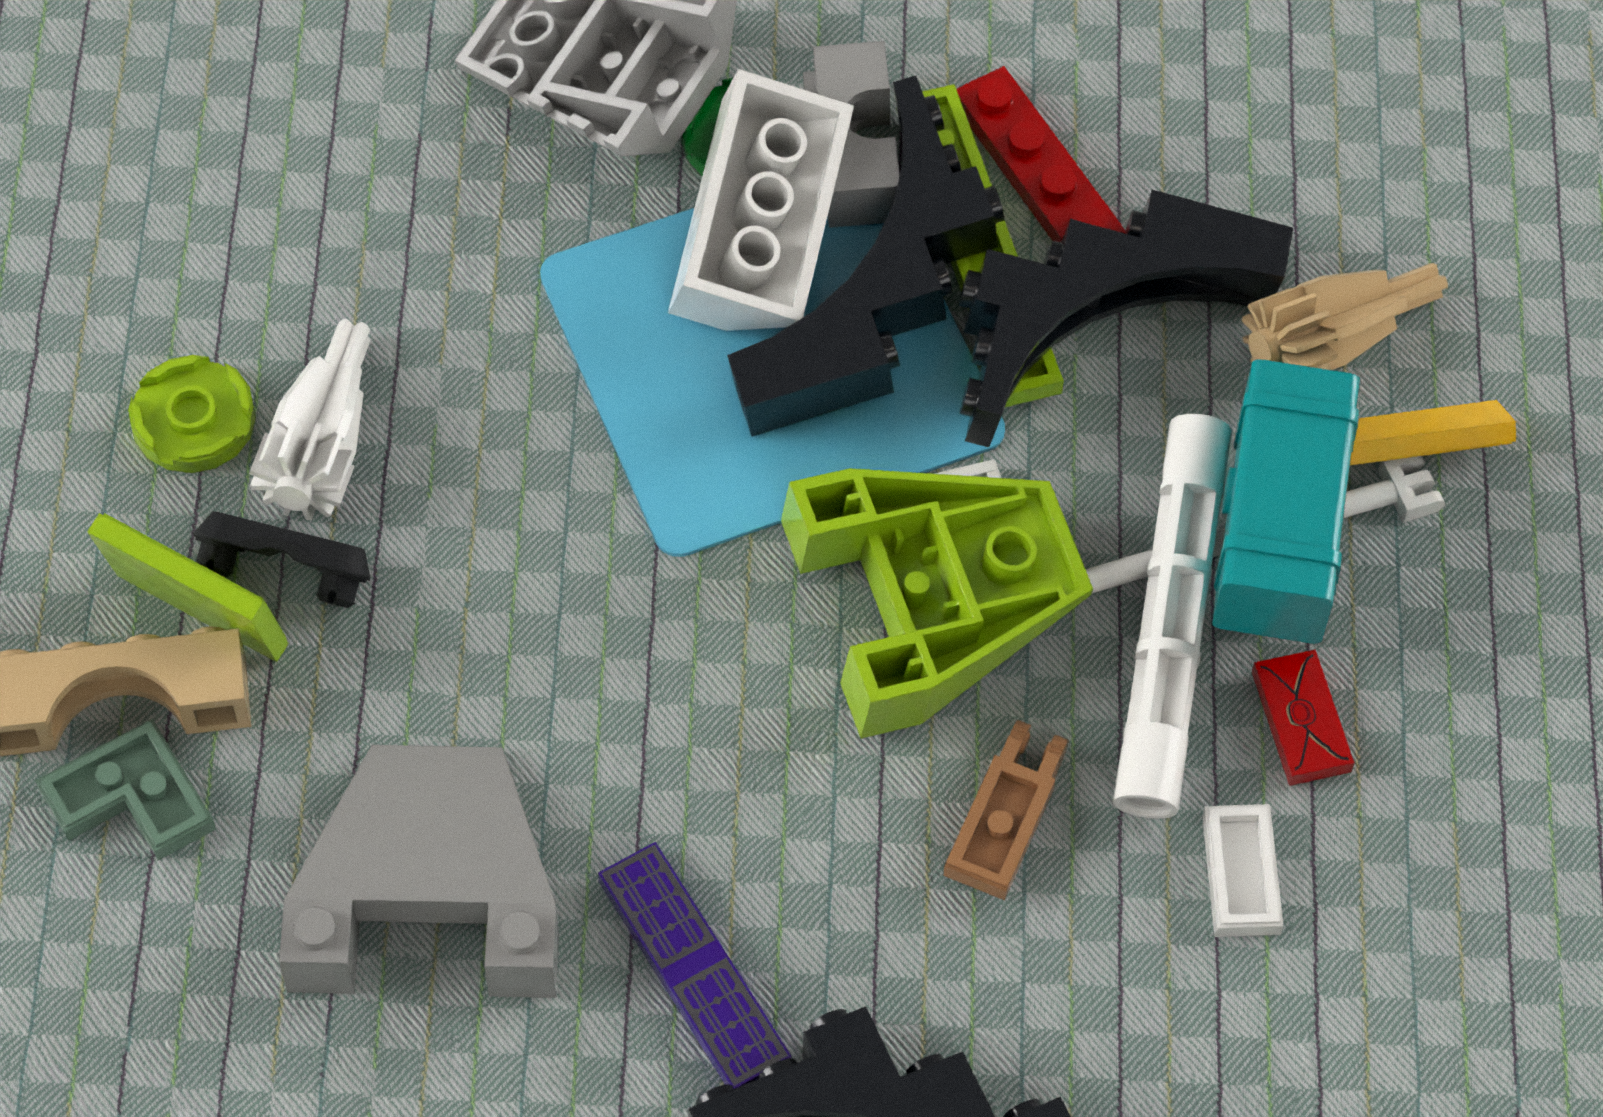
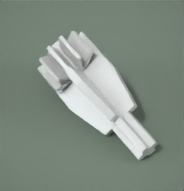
(315, 430)

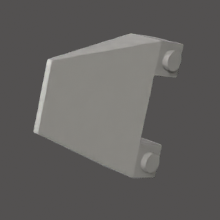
(426, 842)

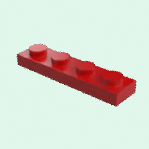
(1032, 155)

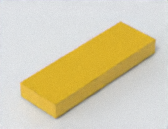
(1432, 432)

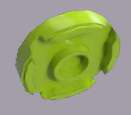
(192, 414)

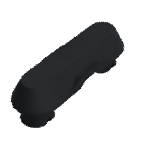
(227, 535)

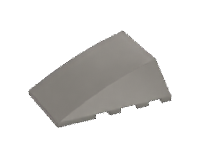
(606, 67)

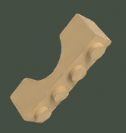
(192, 675)

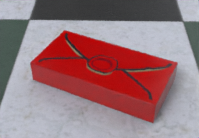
(1302, 717)

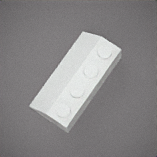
(761, 206)

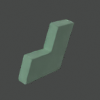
(132, 775)

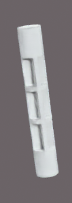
(1173, 617)

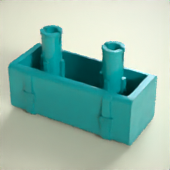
(1286, 502)

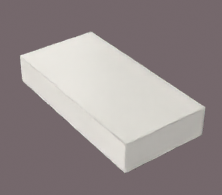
(1242, 870)

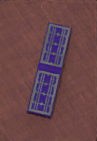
(692, 966)

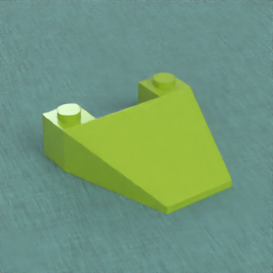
(956, 570)

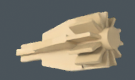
(1336, 315)

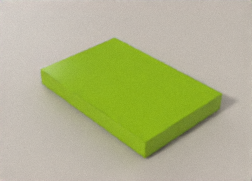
(188, 585)

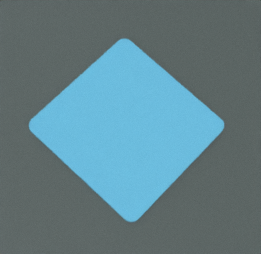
(675, 405)

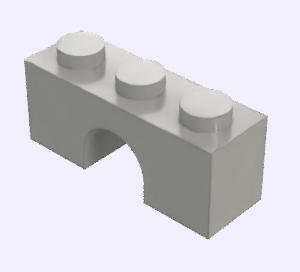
(868, 165)

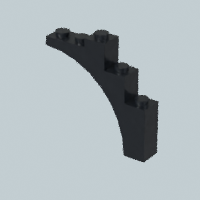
(1165, 255)
(846, 344)
(853, 1076)

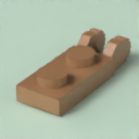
(1004, 815)

